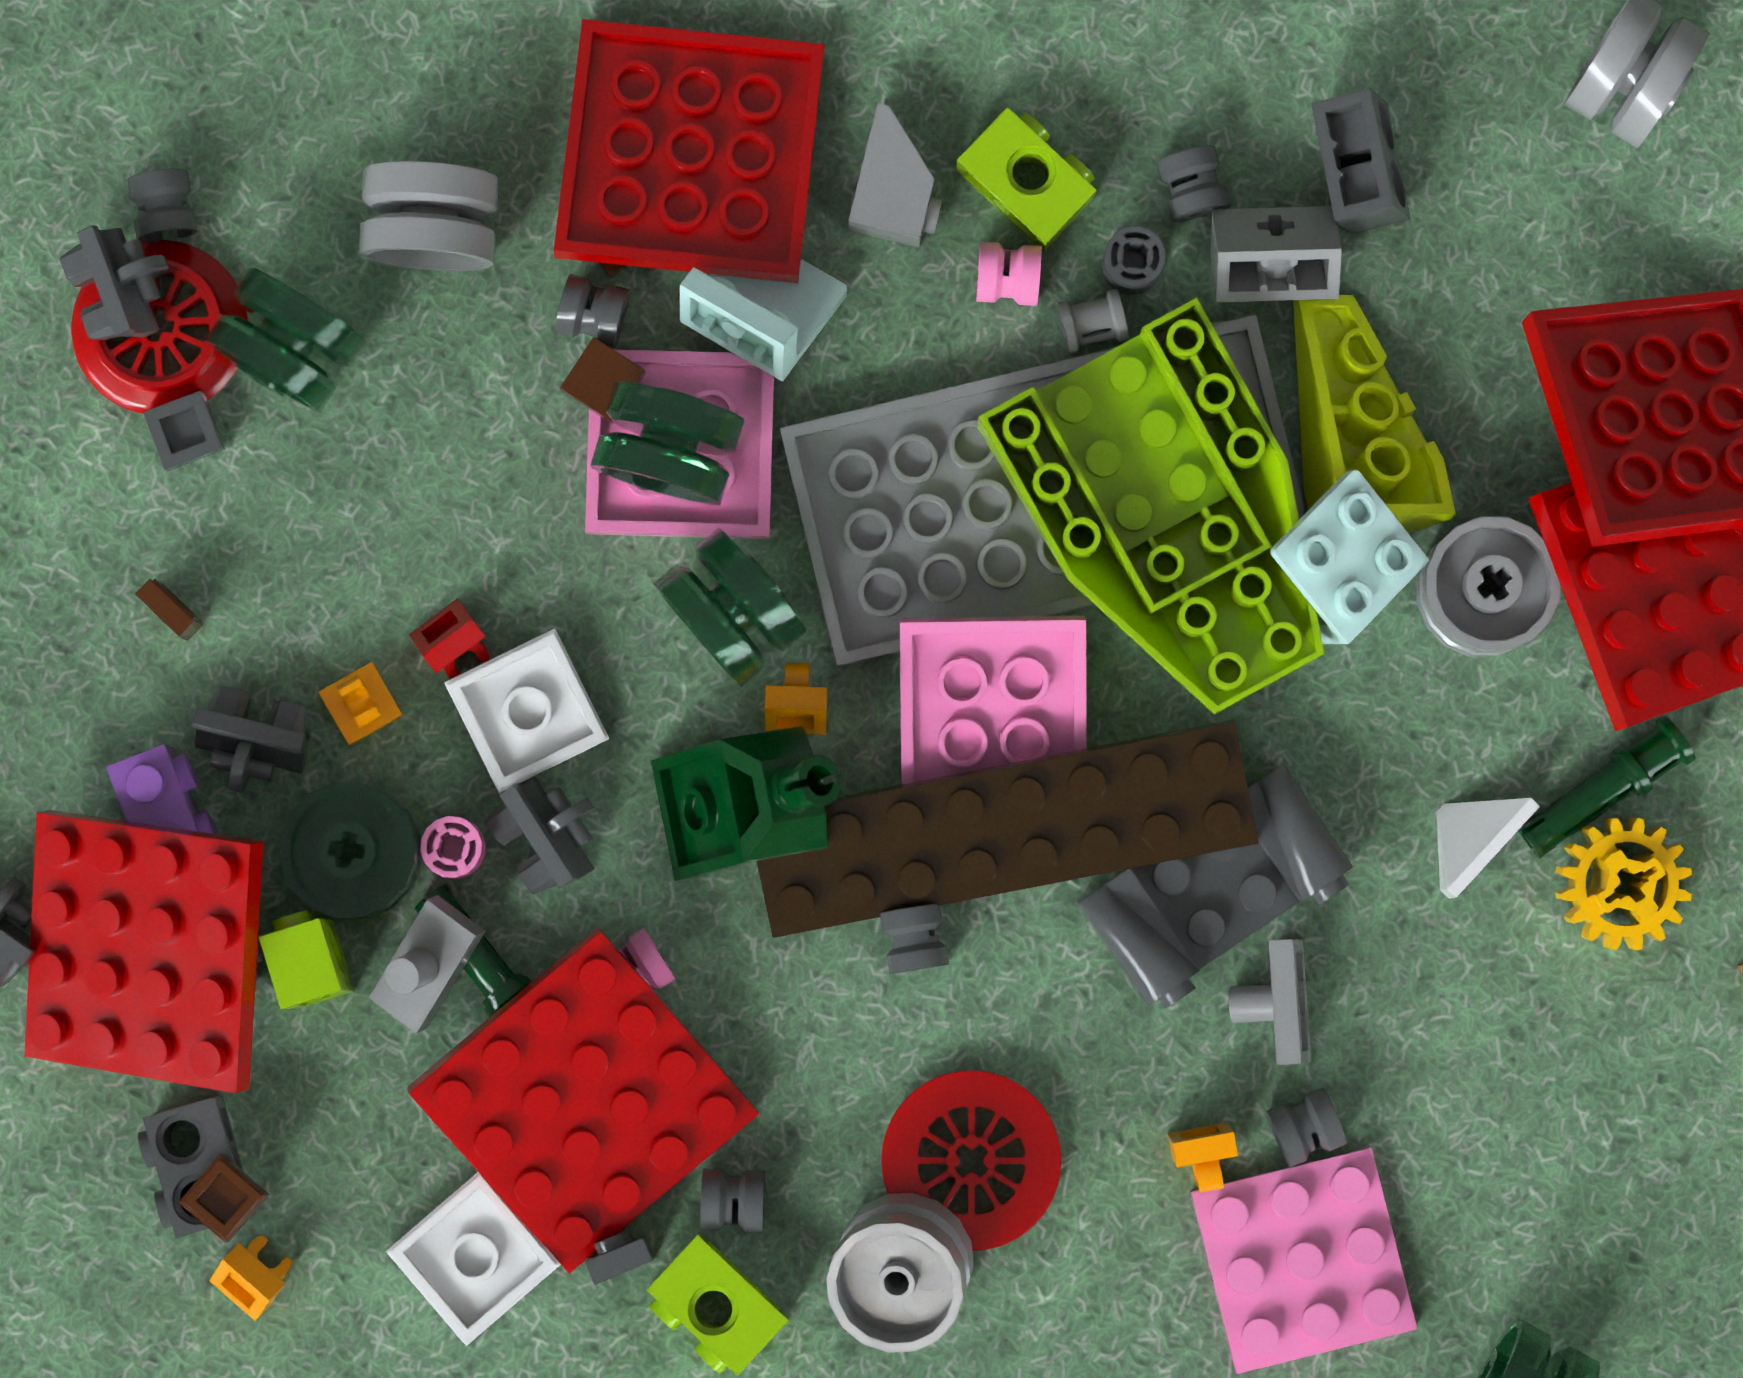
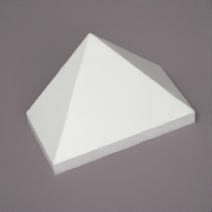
(1473, 835)

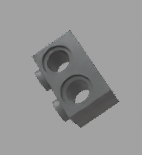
(1361, 161)
(181, 1171)

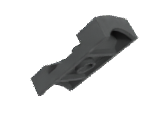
(1188, 911)

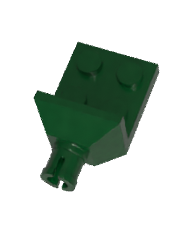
(743, 800)

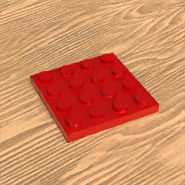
(689, 151)
(1647, 411)
(1650, 613)
(143, 950)
(583, 1100)

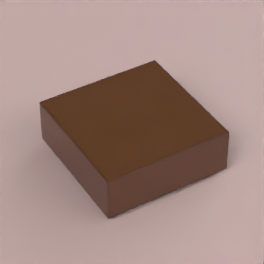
(595, 375)
(169, 608)
(224, 1198)

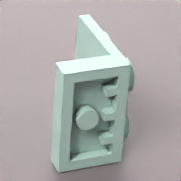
(761, 318)
(1348, 557)

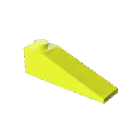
(1360, 419)

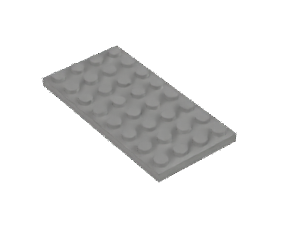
(921, 518)

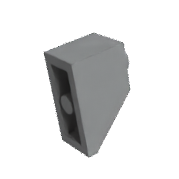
(893, 186)

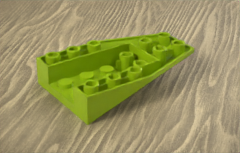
(1166, 505)

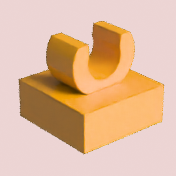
(796, 702)
(360, 704)
(1203, 1149)
(249, 1280)

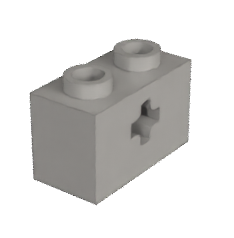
(1275, 254)

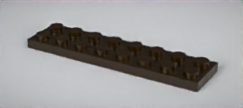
(1017, 828)

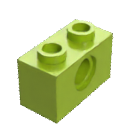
(1040, 212)
(305, 960)
(704, 1269)

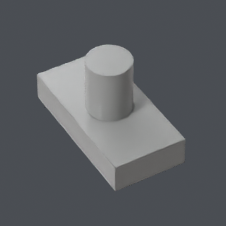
(427, 964)
(1280, 1002)

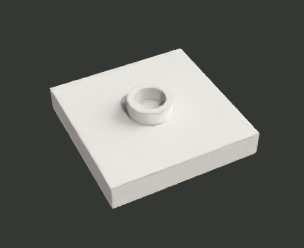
(526, 710)
(472, 1258)

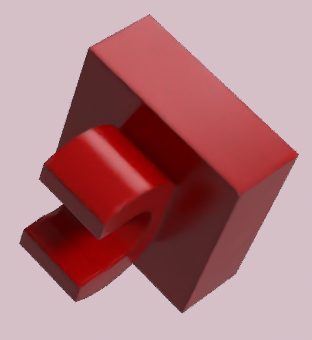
(448, 637)

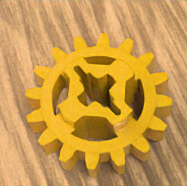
(1600, 895)

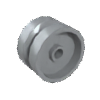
(1643, 72)
(428, 216)
(1523, 579)
(900, 1272)

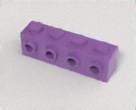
(157, 791)

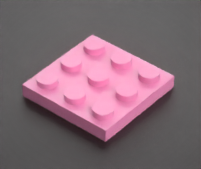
(746, 504)
(989, 691)
(1304, 1260)

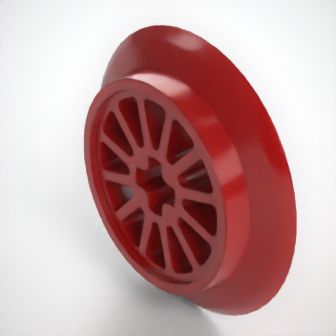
(205, 374)
(1007, 1100)

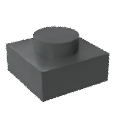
(184, 430)
(618, 1256)

